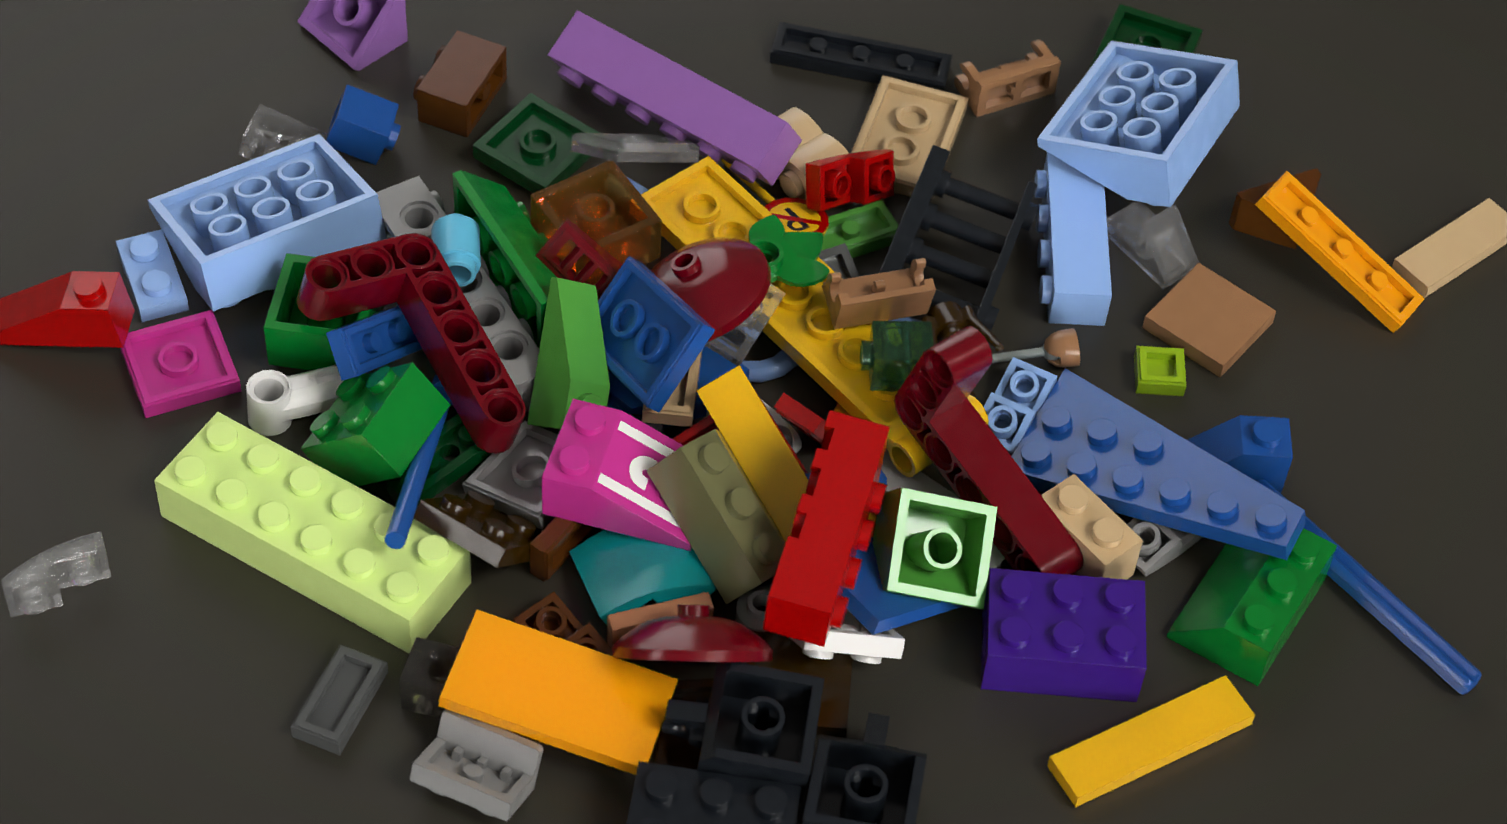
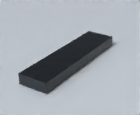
(857, 57)

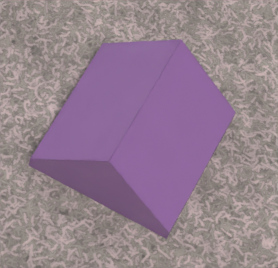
(357, 28)

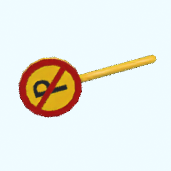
(790, 211)

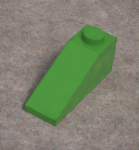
(570, 354)

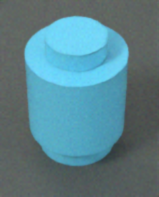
(459, 244)

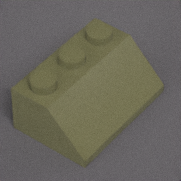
(720, 514)

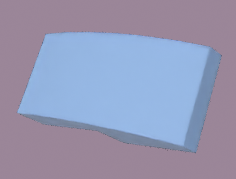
(1017, 401)

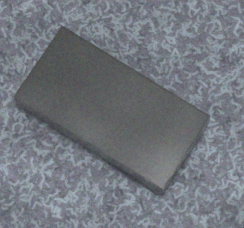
(339, 699)

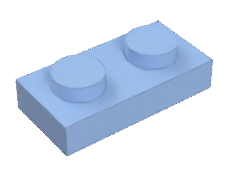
(152, 275)

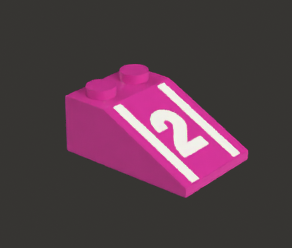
(602, 475)

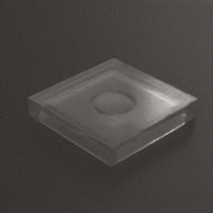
(635, 147)

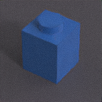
(363, 125)

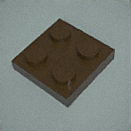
(479, 527)

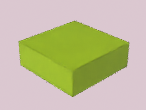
(1159, 371)

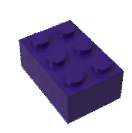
(1064, 635)

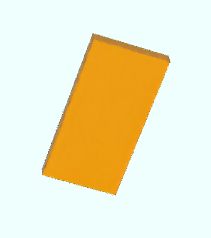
(557, 692)

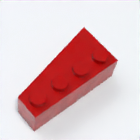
(829, 531)

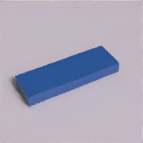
(372, 342)

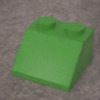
(934, 546)

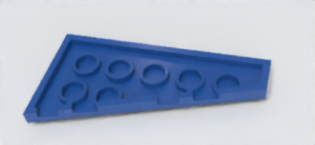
(1151, 471)

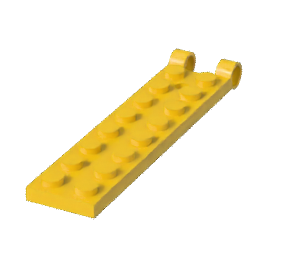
(711, 204)

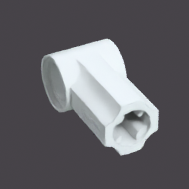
(279, 398)

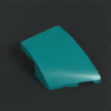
(631, 571)

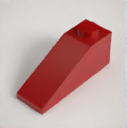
(69, 312)

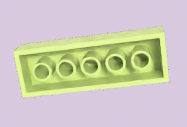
(311, 532)

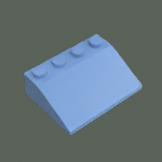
(1144, 119)
(245, 219)

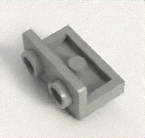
(479, 765)

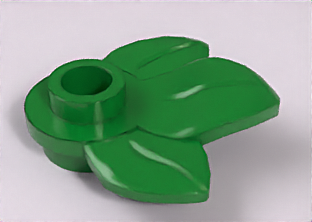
(789, 254)

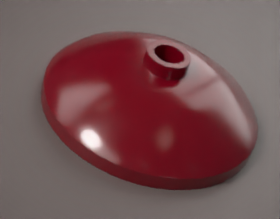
(718, 280)
(692, 637)

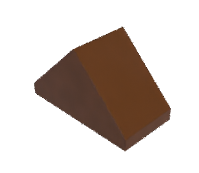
(1251, 220)

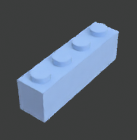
(1073, 245)

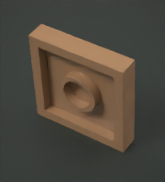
(1209, 319)

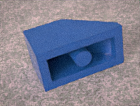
(1252, 445)

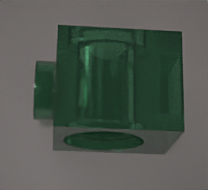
(894, 351)

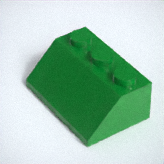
(1252, 605)

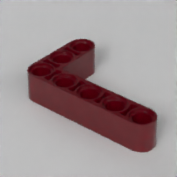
(417, 277)
(974, 460)

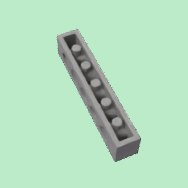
(414, 209)

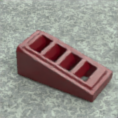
(585, 245)

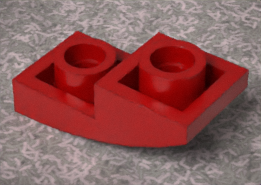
(850, 178)

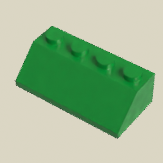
(507, 245)

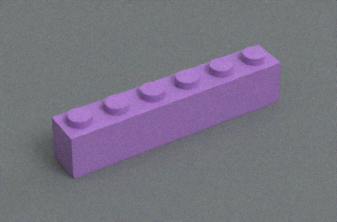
(675, 99)

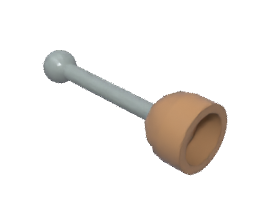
(1059, 349)

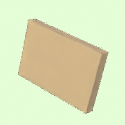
(909, 122)

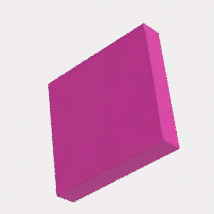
(179, 364)

